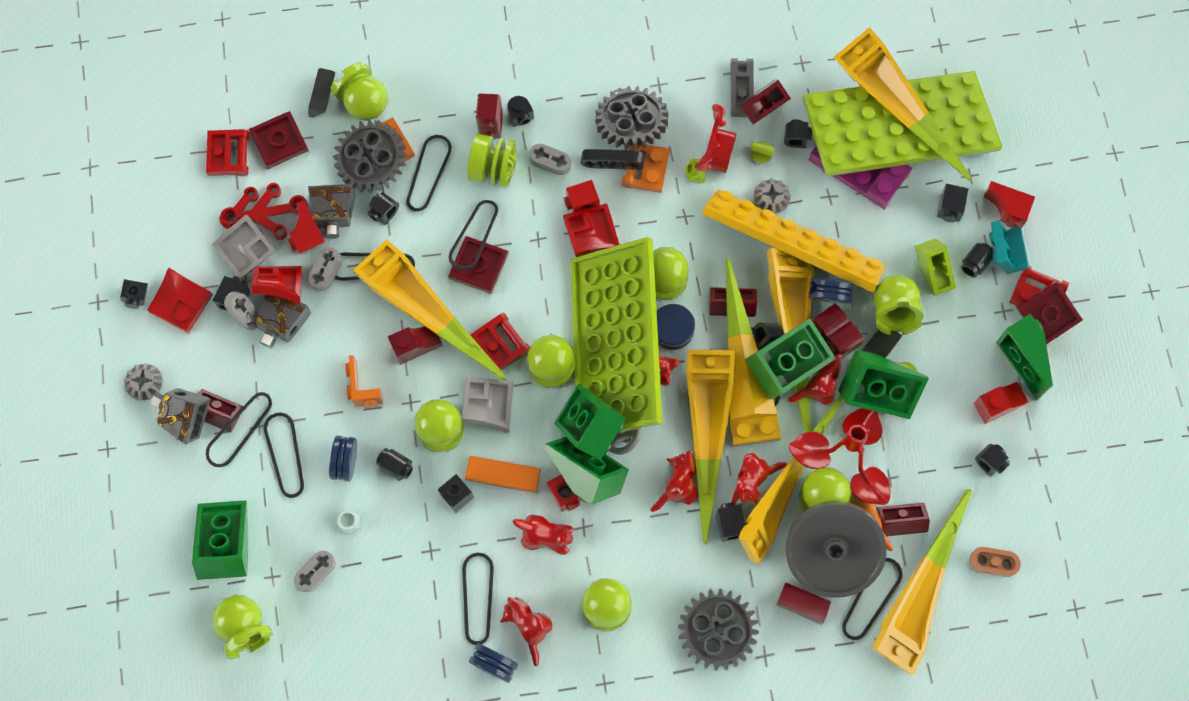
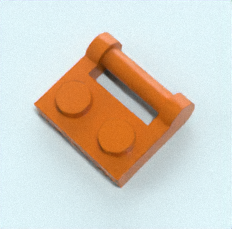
(653, 170)

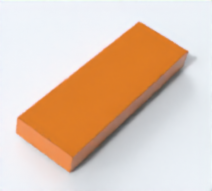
(502, 474)

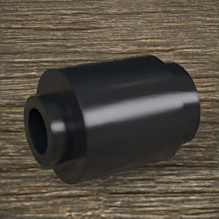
(977, 260)
(394, 464)

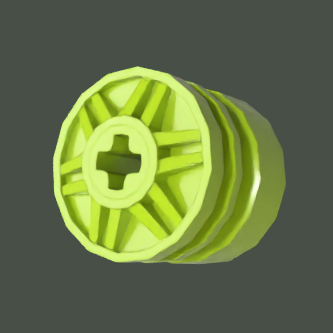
(487, 159)

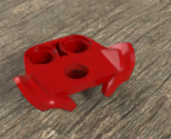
(719, 145)

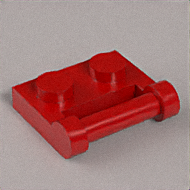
(219, 152)
(1024, 290)
(494, 345)

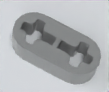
(552, 157)
(325, 269)
(246, 307)
(311, 567)

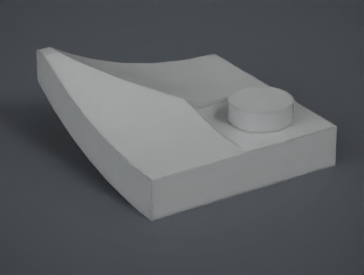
(243, 247)
(487, 403)

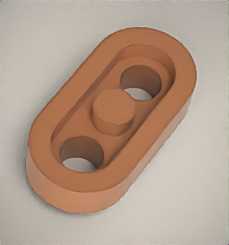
(994, 560)

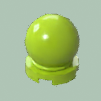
(362, 94)
(670, 273)
(898, 305)
(551, 361)
(439, 425)
(824, 486)
(606, 604)
(239, 624)

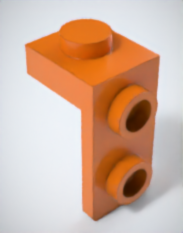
(365, 398)

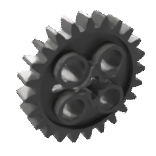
(618, 125)
(387, 145)
(707, 609)

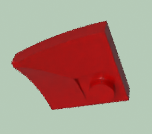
(591, 230)
(278, 281)
(179, 301)

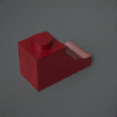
(765, 101)
(413, 343)

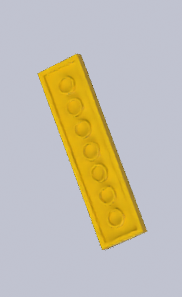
(794, 240)

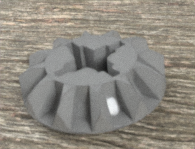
(765, 202)
(149, 389)

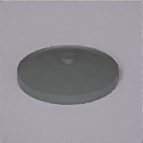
(835, 549)

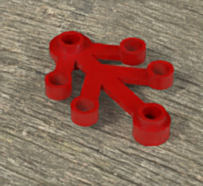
(260, 212)

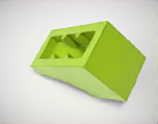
(936, 266)

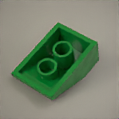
(1027, 352)
(790, 359)
(881, 385)
(589, 422)
(586, 475)
(221, 540)

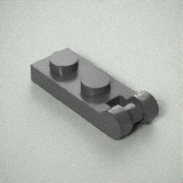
(741, 84)

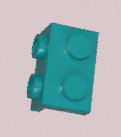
(1009, 247)

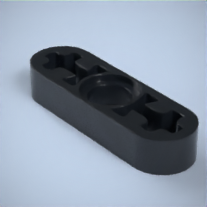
(612, 159)

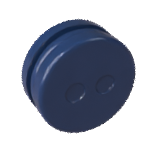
(831, 290)
(674, 326)
(343, 458)
(493, 663)

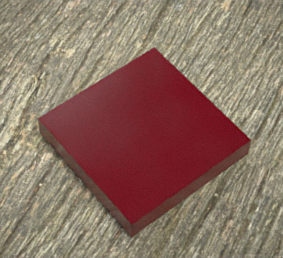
(278, 140)
(487, 269)
(1052, 310)

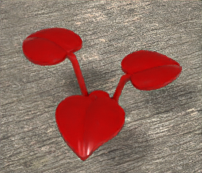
(861, 429)

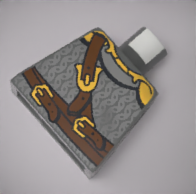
(332, 207)
(280, 319)
(181, 413)

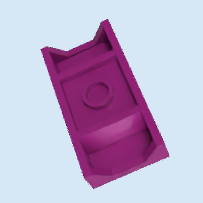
(875, 184)

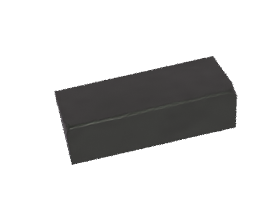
(321, 92)
(882, 343)

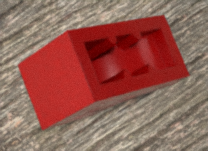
(1011, 203)
(306, 233)
(1000, 402)

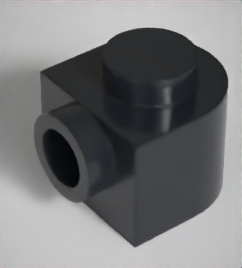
(519, 111)
(797, 134)
(382, 208)
(133, 293)
(766, 333)
(992, 459)

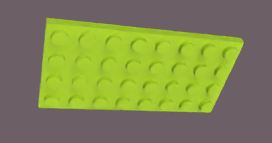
(862, 135)
(618, 330)

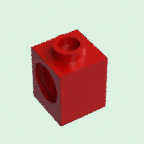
(581, 196)
(555, 486)

